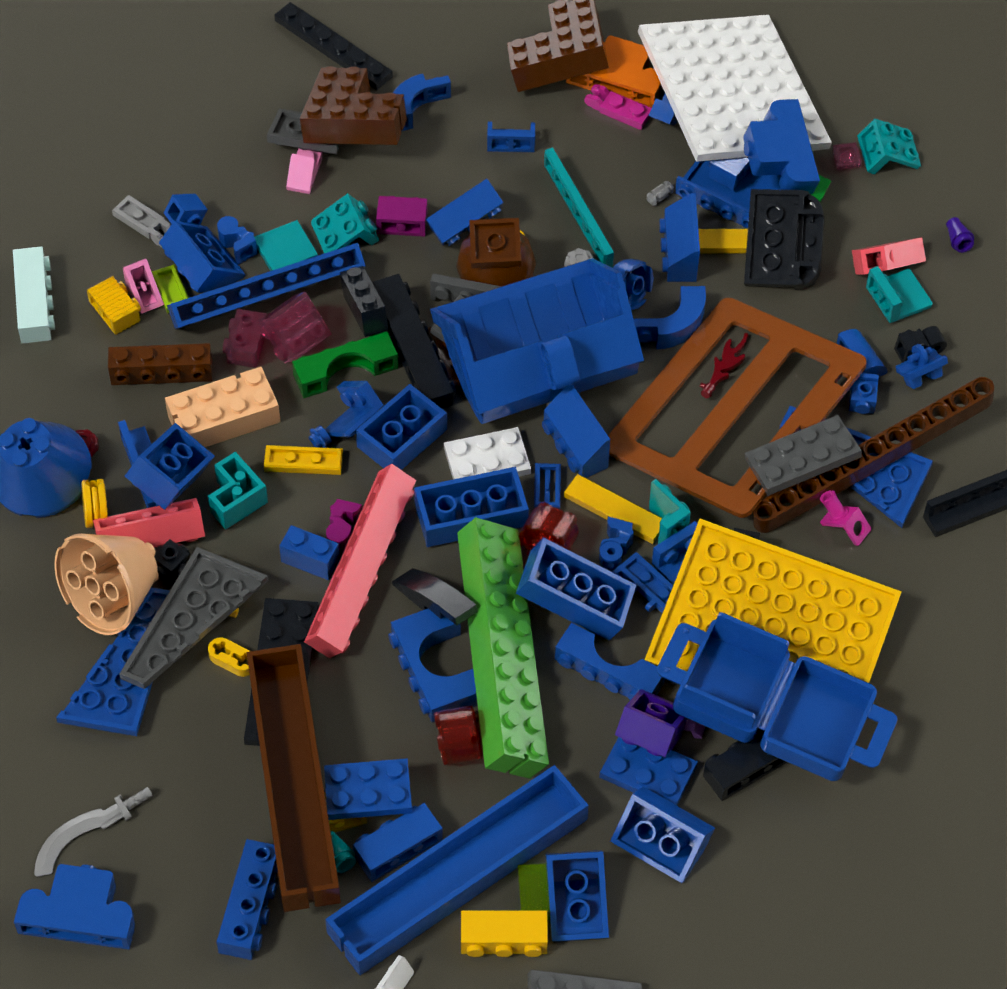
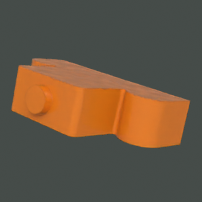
(626, 74)

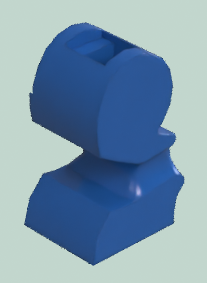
(237, 237)
(619, 540)

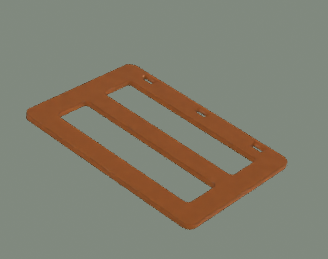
(783, 340)

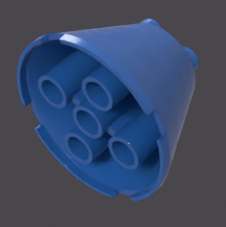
(41, 467)

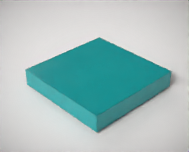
(284, 246)

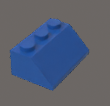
(680, 240)
(200, 257)
(577, 433)
(662, 834)

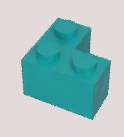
(239, 493)

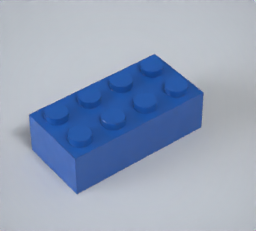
(452, 504)
(576, 589)

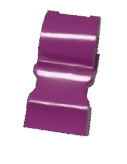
(341, 514)

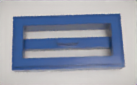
(547, 467)

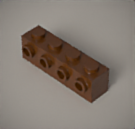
(160, 364)

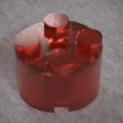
(551, 524)
(458, 735)

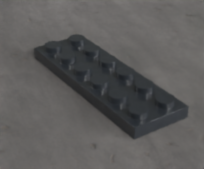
(282, 625)

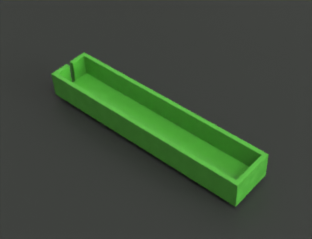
(502, 650)

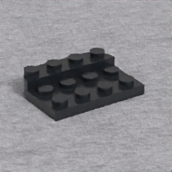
(784, 239)

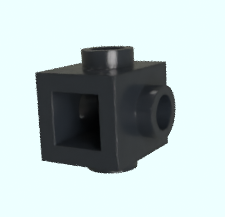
(171, 560)

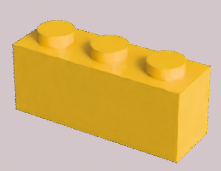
(504, 933)

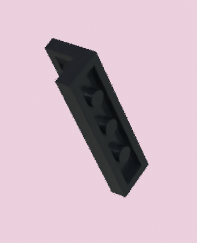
(967, 504)

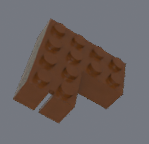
(566, 52)
(347, 113)

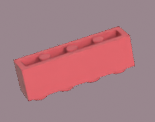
(155, 525)

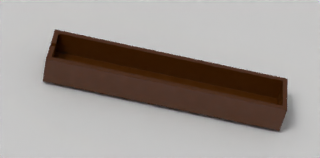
(293, 778)

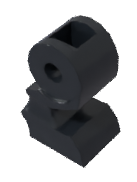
(928, 337)

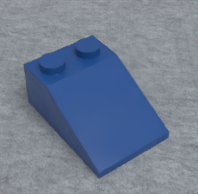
(577, 895)

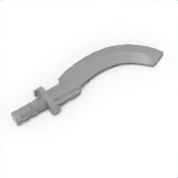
(82, 824)

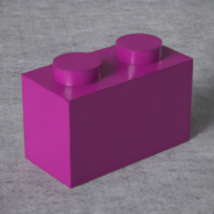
(401, 216)

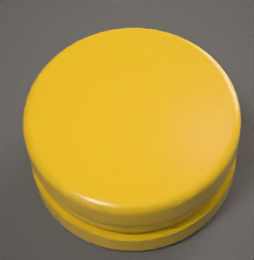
(94, 501)

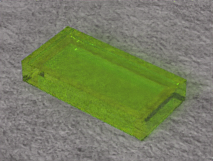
(533, 888)

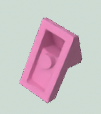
(303, 170)

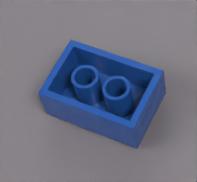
(401, 429)
(169, 466)

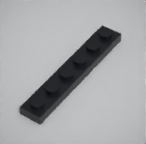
(331, 44)

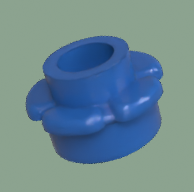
(319, 437)

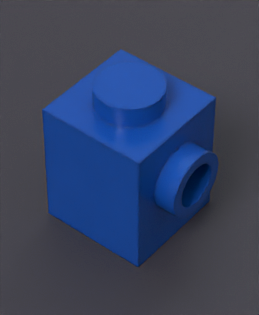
(185, 208)

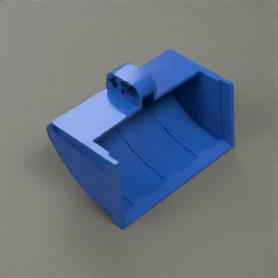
(539, 336)

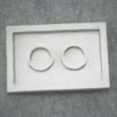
(487, 454)

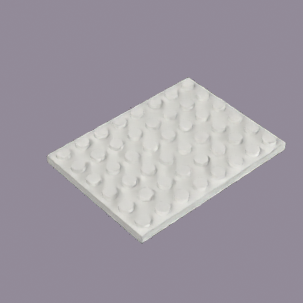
(725, 77)

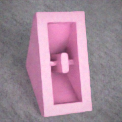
(142, 285)

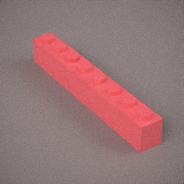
(360, 562)

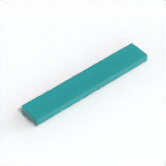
(578, 207)

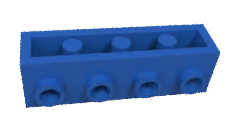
(249, 901)

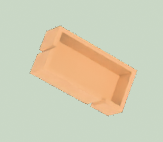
(225, 408)

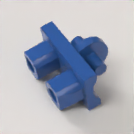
(921, 362)

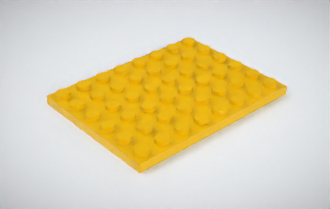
(799, 599)

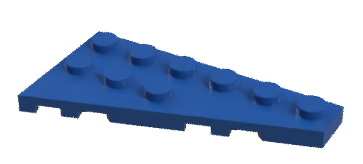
(893, 486)
(104, 698)

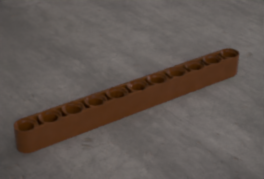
(882, 445)

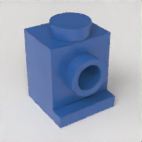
(864, 394)

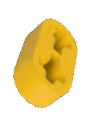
(229, 660)

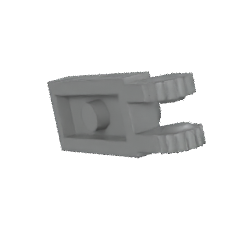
(141, 218)

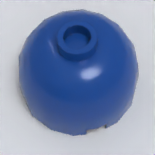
(637, 280)

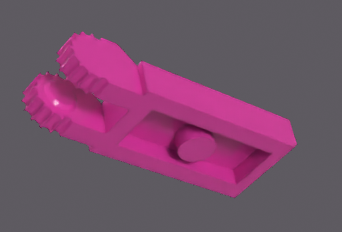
(618, 107)

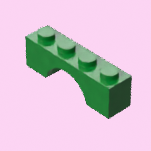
(371, 353)

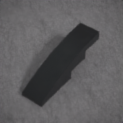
(435, 595)

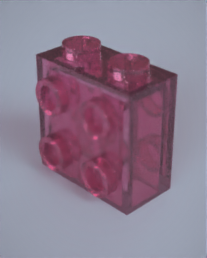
(294, 327)

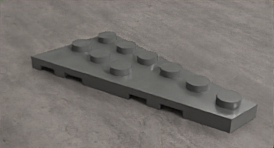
(196, 604)

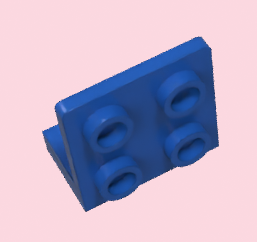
(362, 404)
(671, 552)

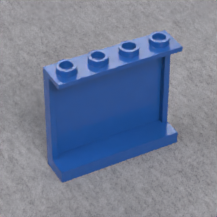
(718, 198)

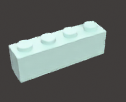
(32, 294)

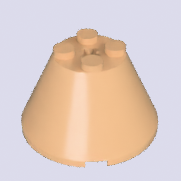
(105, 578)

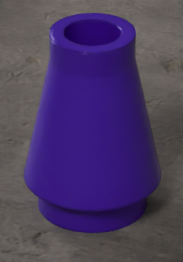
(960, 236)

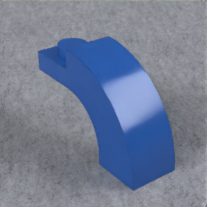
(421, 91)

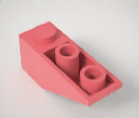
(889, 255)

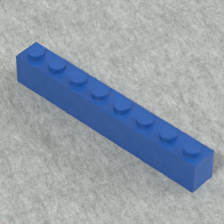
(265, 286)

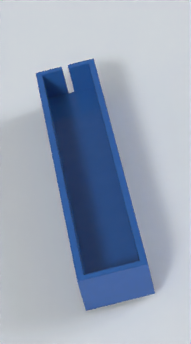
(456, 869)

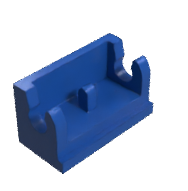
(510, 139)

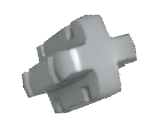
(660, 193)

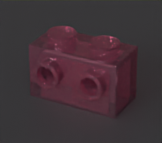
(245, 339)

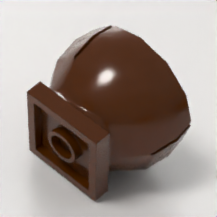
(496, 253)

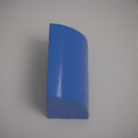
(856, 342)

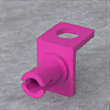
(844, 517)

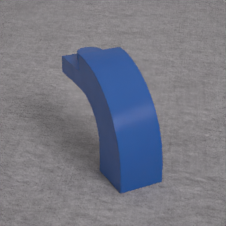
(680, 325)

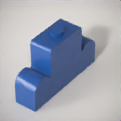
(782, 147)
(77, 909)

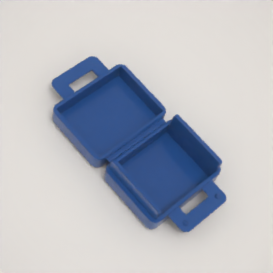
(747, 683)

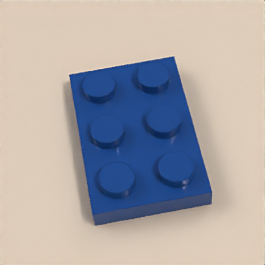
(636, 768)
(367, 789)

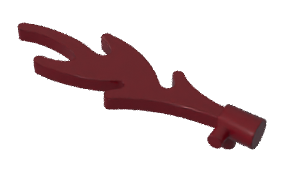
(728, 363)

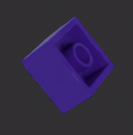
(651, 723)

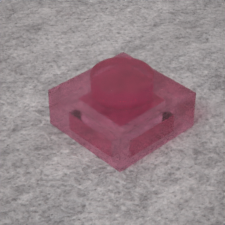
(846, 156)

